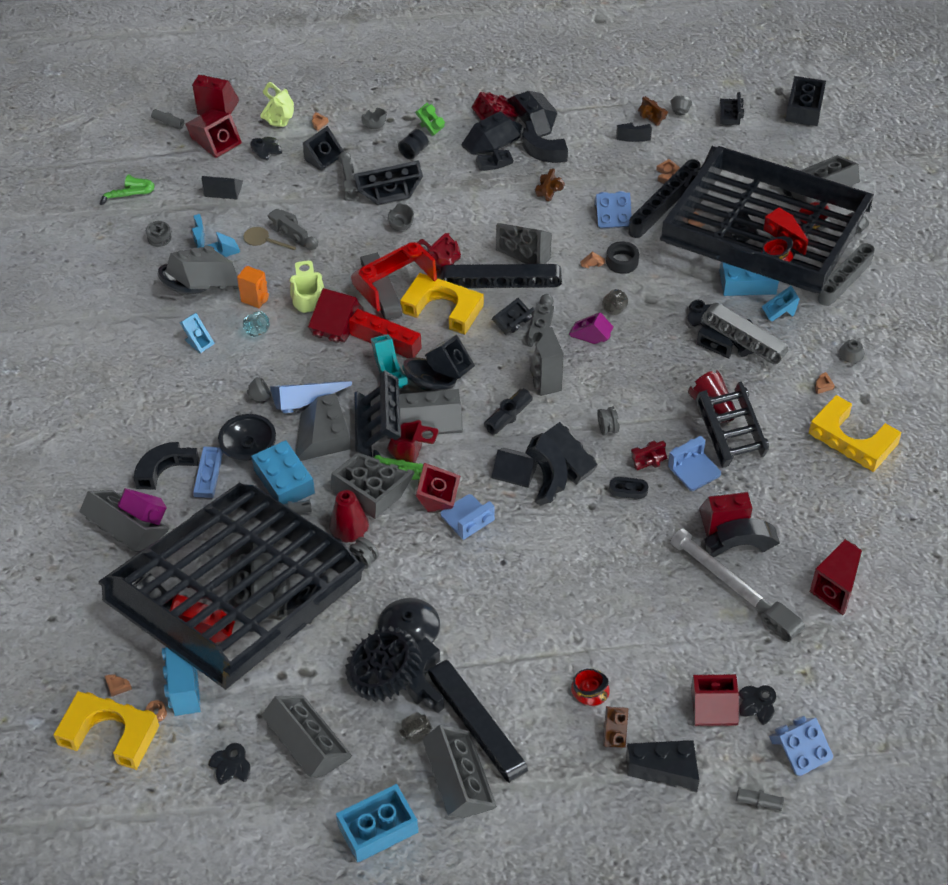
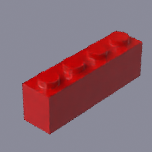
(368, 326)

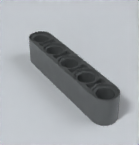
(846, 274)
(389, 302)
(745, 333)

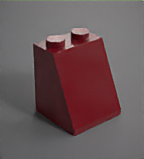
(214, 94)
(214, 132)
(333, 315)
(724, 508)
(836, 576)

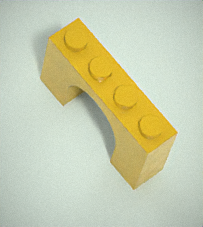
(425, 290)
(867, 452)
(89, 710)

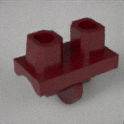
(650, 455)

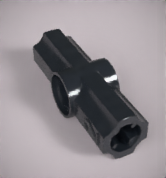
(508, 411)

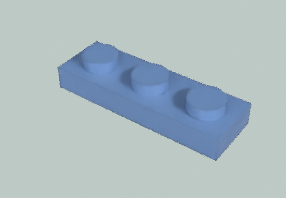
(208, 472)

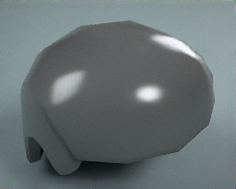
(374, 119)
(401, 217)

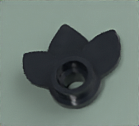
(265, 147)
(696, 311)
(755, 704)
(230, 766)

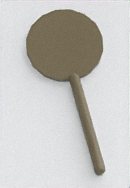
(257, 236)

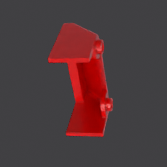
(368, 274)

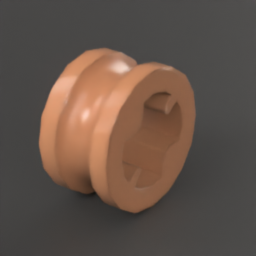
(162, 710)

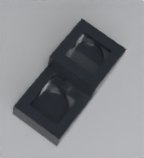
(632, 133)
(497, 160)

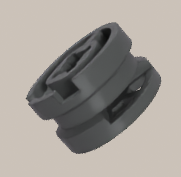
(157, 233)
(608, 420)
(363, 551)

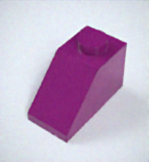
(592, 329)
(142, 506)

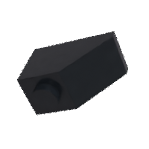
(714, 341)

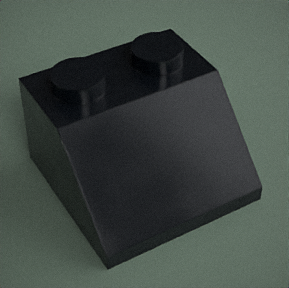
(450, 358)

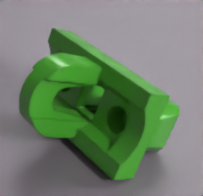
(426, 114)

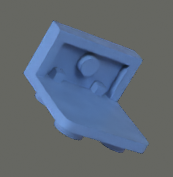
(613, 209)
(692, 465)
(468, 516)
(803, 744)

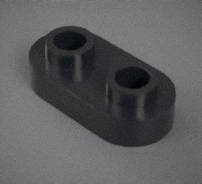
(628, 487)

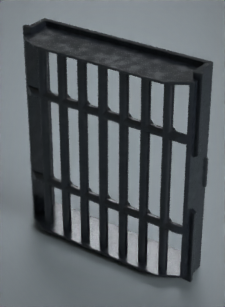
(748, 256)
(197, 647)

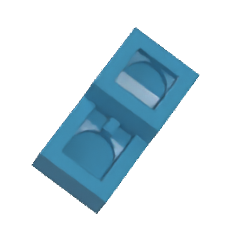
(198, 231)

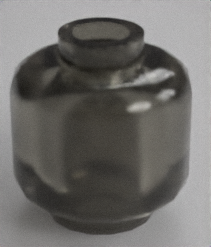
(615, 302)
(415, 727)

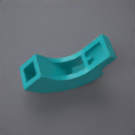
(386, 358)

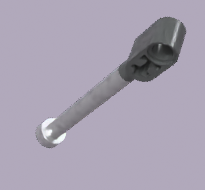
(775, 617)

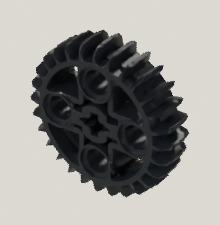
(383, 659)

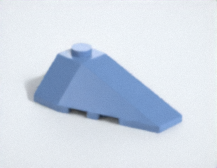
(296, 396)

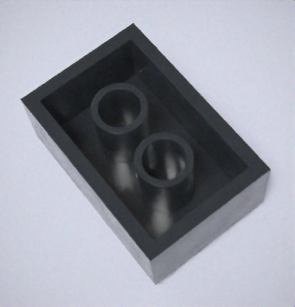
(805, 101)

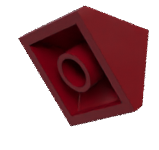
(437, 488)

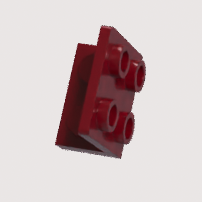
(489, 104)

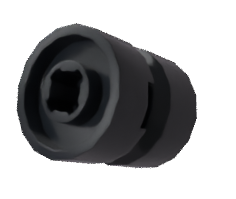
(413, 144)

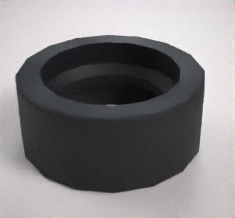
(622, 266)

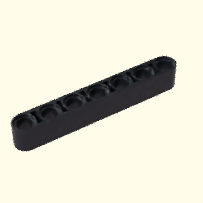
(661, 200)
(503, 275)
(478, 721)

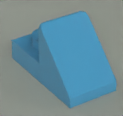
(225, 245)
(784, 302)
(197, 333)

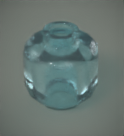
(256, 323)

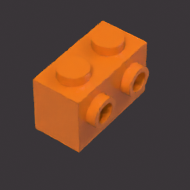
(253, 287)

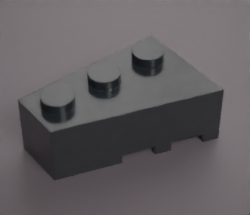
(577, 460)
(664, 762)

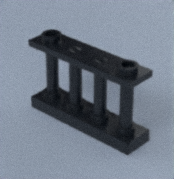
(389, 415)
(719, 437)

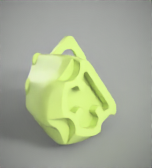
(279, 108)
(305, 287)

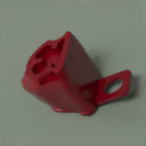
(444, 250)
(411, 440)

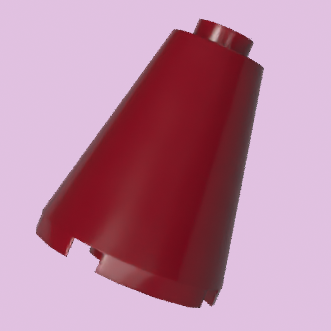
(715, 387)
(348, 518)

